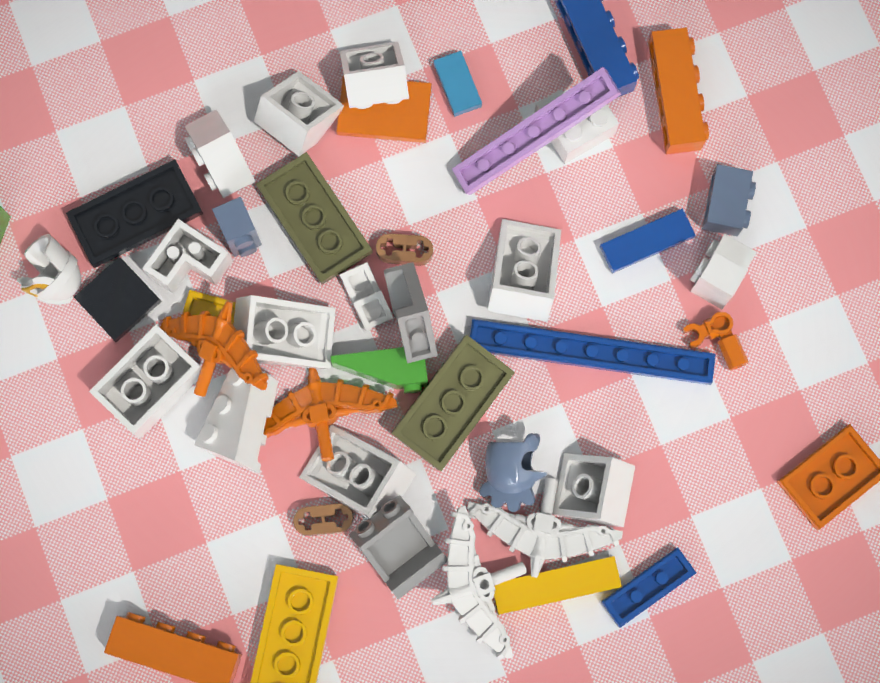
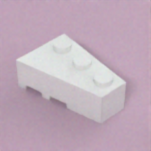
(238, 421)

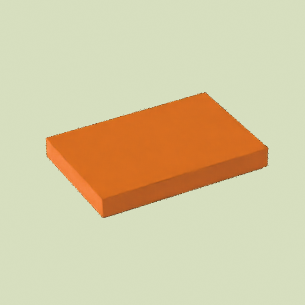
(386, 121)
(832, 477)

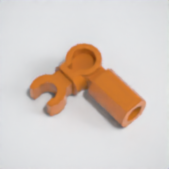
(720, 326)

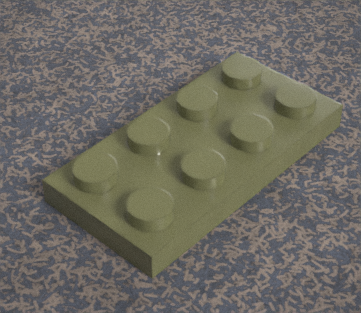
(314, 218)
(452, 403)

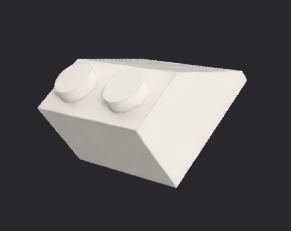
(374, 75)
(297, 112)
(594, 489)

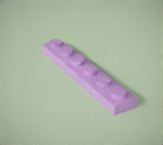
(536, 131)

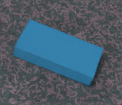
(457, 83)

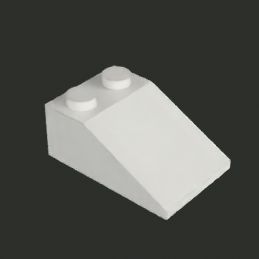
(525, 270)
(286, 331)
(358, 474)

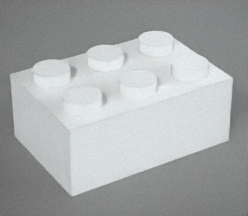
(147, 382)

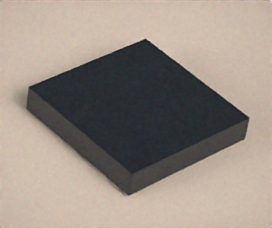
(117, 299)

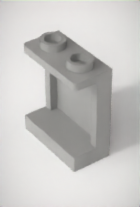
(411, 312)
(398, 547)

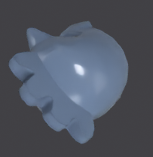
(511, 473)

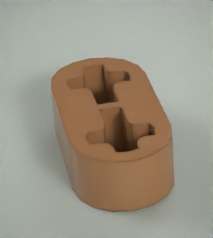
(405, 242)
(321, 512)

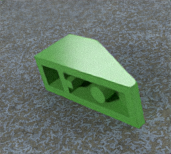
(385, 367)

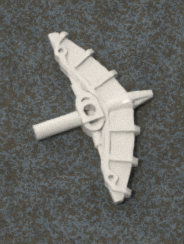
(542, 534)
(472, 586)

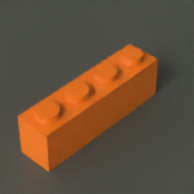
(677, 90)
(171, 652)

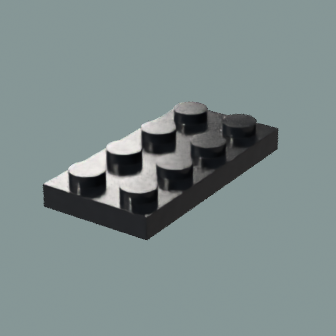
(133, 213)

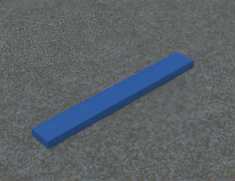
(594, 352)

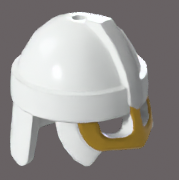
(58, 271)

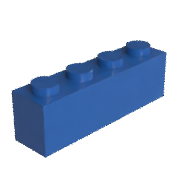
(597, 42)

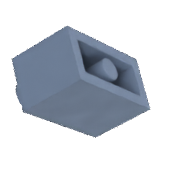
(728, 200)
(237, 227)

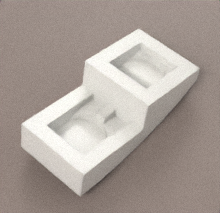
(366, 296)

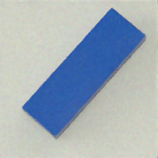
(647, 241)
(648, 587)

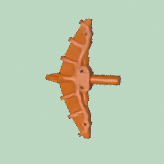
(216, 343)
(321, 405)

